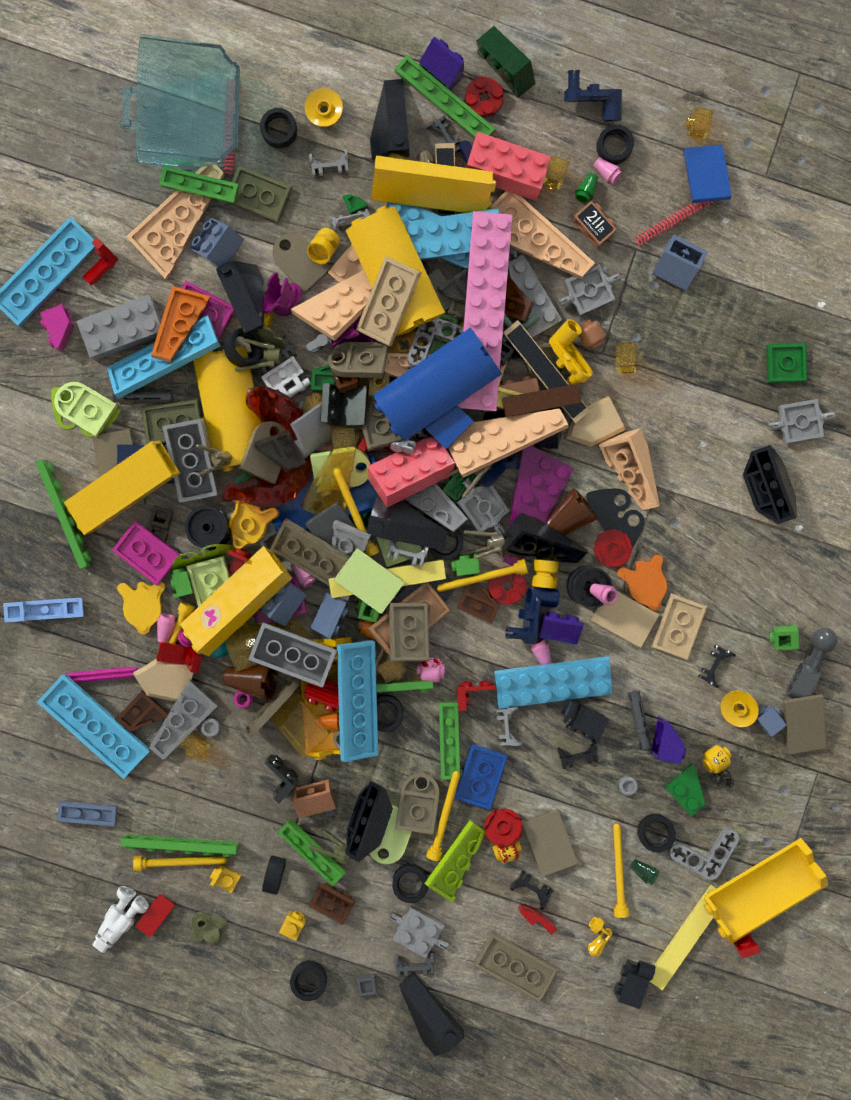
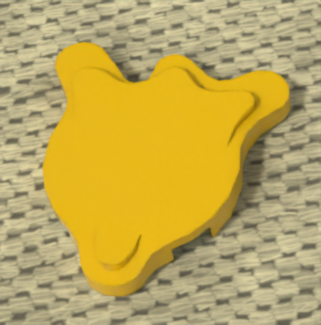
(250, 524)
(142, 605)

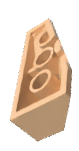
(632, 462)

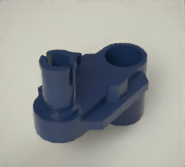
(611, 97)
(531, 614)

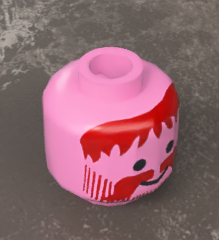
(431, 670)

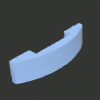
(43, 609)

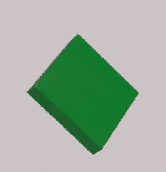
(786, 363)

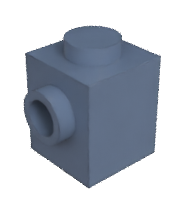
(770, 720)

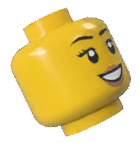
(716, 759)

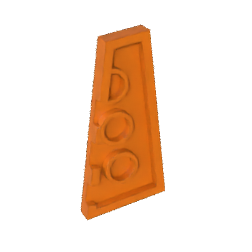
(178, 320)

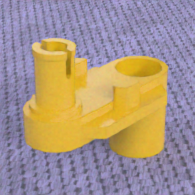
(568, 353)

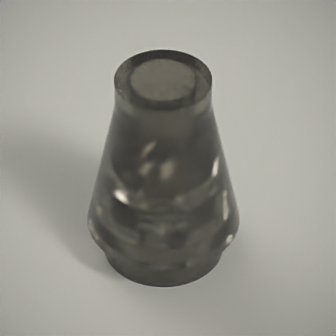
(720, 778)

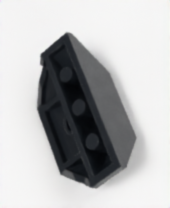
(770, 485)
(368, 821)

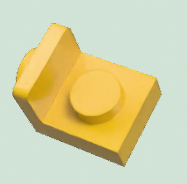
(225, 878)
(293, 925)

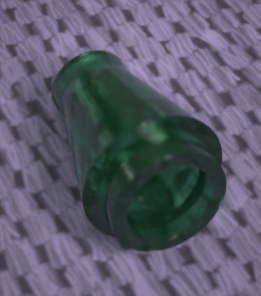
(644, 871)

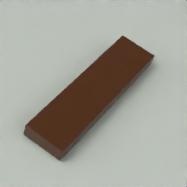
(541, 400)

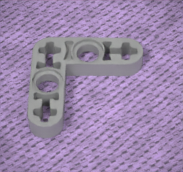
(434, 332)
(705, 862)

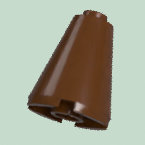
(571, 514)
(254, 680)

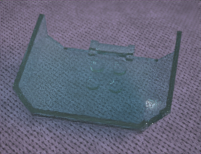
(183, 103)

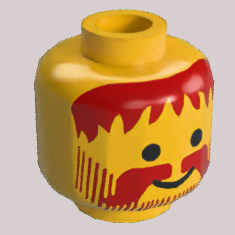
(507, 854)

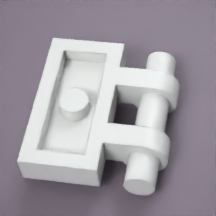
(284, 374)

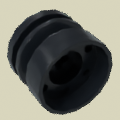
(577, 581)

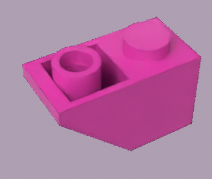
(59, 326)

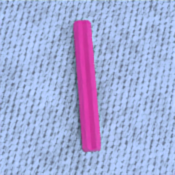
(106, 674)

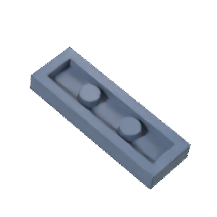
(87, 813)

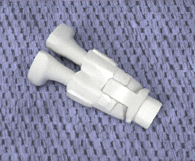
(117, 920)

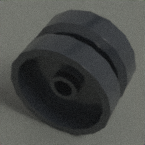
(197, 530)

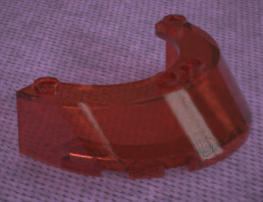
(279, 408)

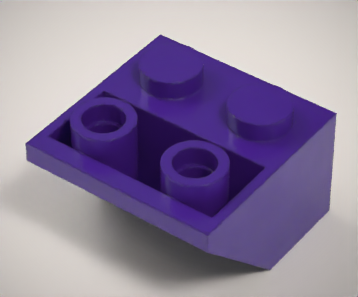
(443, 63)
(560, 629)

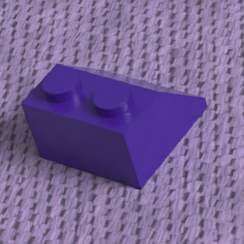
(666, 743)

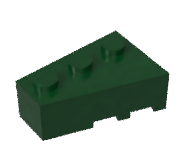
(506, 61)

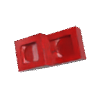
(154, 915)
(533, 916)

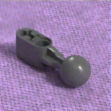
(809, 672)

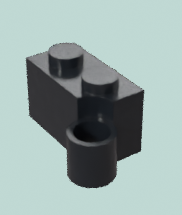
(584, 719)
(634, 982)

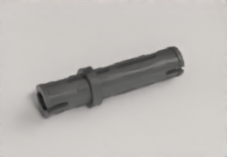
(145, 396)
(639, 719)

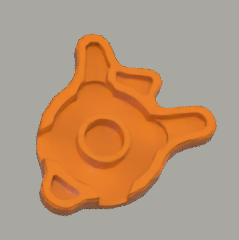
(646, 583)

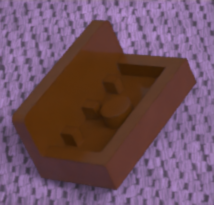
(332, 903)

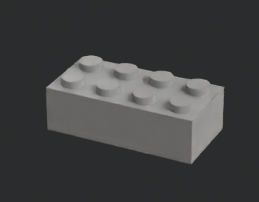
(120, 327)
(181, 446)
(292, 654)

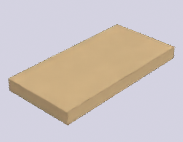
(388, 301)

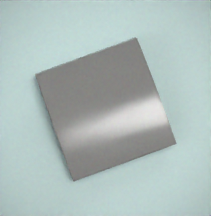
(310, 431)

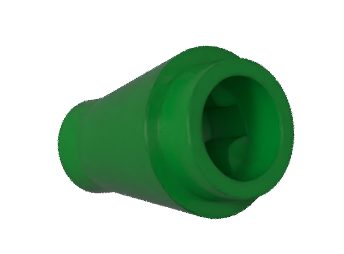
(586, 189)

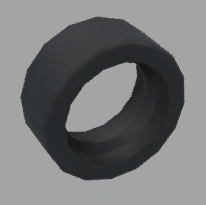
(278, 113)
(619, 130)
(231, 352)
(448, 556)
(397, 704)
(667, 843)
(274, 875)
(409, 898)
(308, 995)

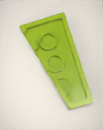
(451, 868)

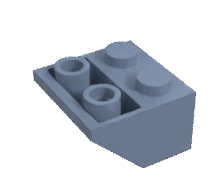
(216, 243)
(679, 262)
(284, 603)
(329, 616)

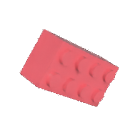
(513, 166)
(408, 474)

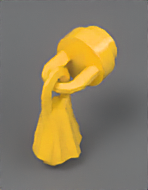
(596, 947)

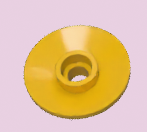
(323, 98)
(736, 715)

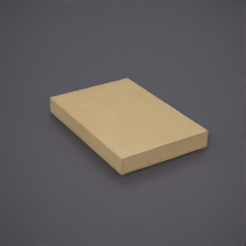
(626, 619)
(679, 626)

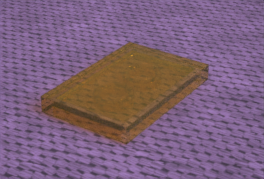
(300, 724)

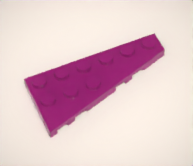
(537, 487)

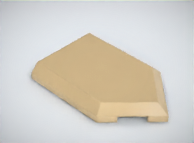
(597, 424)
(163, 679)

